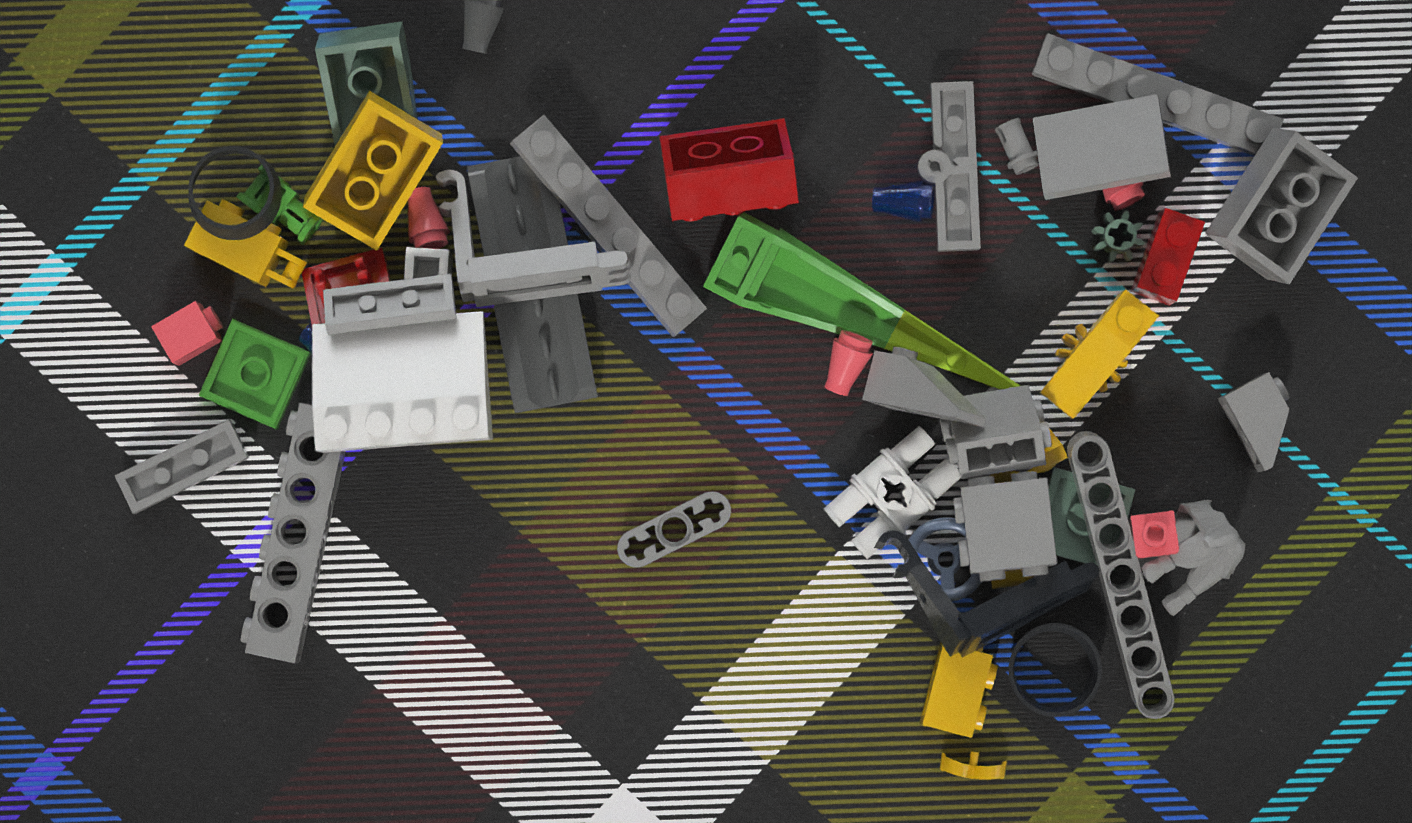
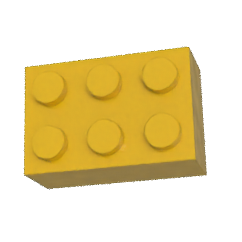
(373, 170)

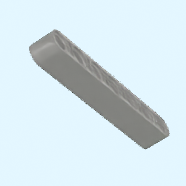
(1126, 594)

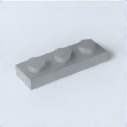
(389, 304)
(181, 466)

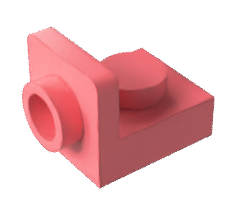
(1154, 534)

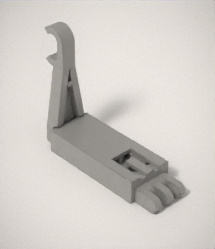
(525, 273)

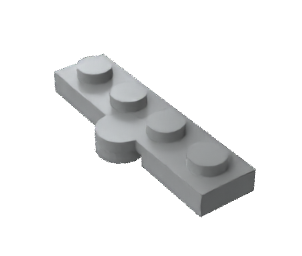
(953, 166)

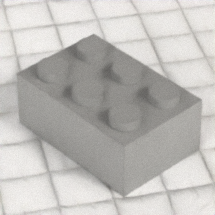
(1281, 205)

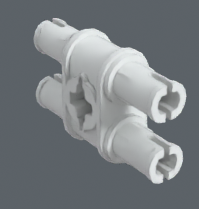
(893, 467)

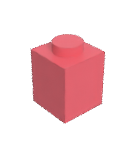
(188, 332)

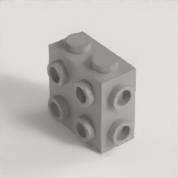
(1010, 437)
(1006, 526)

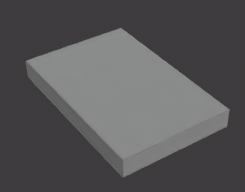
(1101, 147)

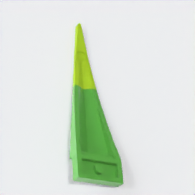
(790, 280)

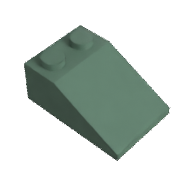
(361, 62)

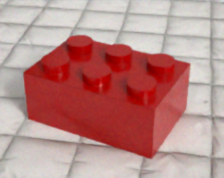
(729, 170)

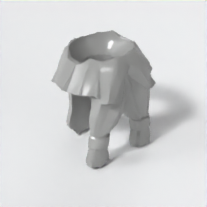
(1205, 545)

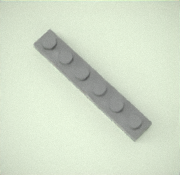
(1180, 103)
(607, 224)

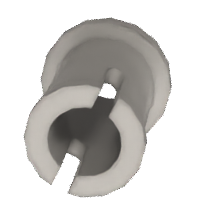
(1017, 147)

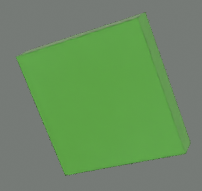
(254, 374)

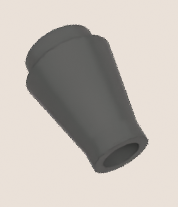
(480, 23)

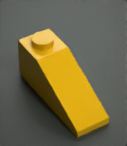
(1099, 353)

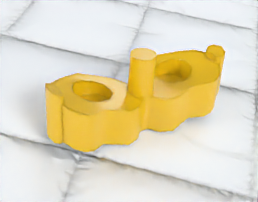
(972, 770)

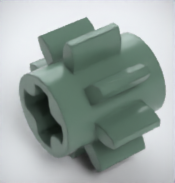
(1129, 232)

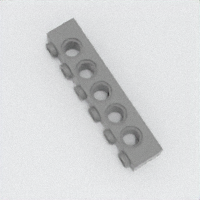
(287, 641)

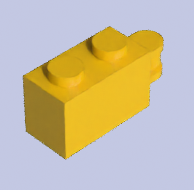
(250, 257)
(957, 692)

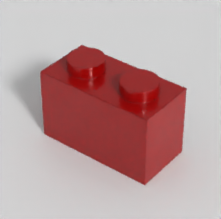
(1167, 256)

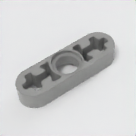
(650, 552)

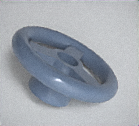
(932, 553)

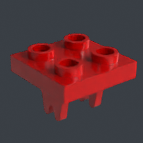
(349, 271)

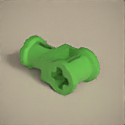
(256, 198)

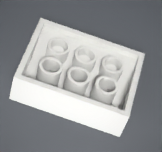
(401, 385)

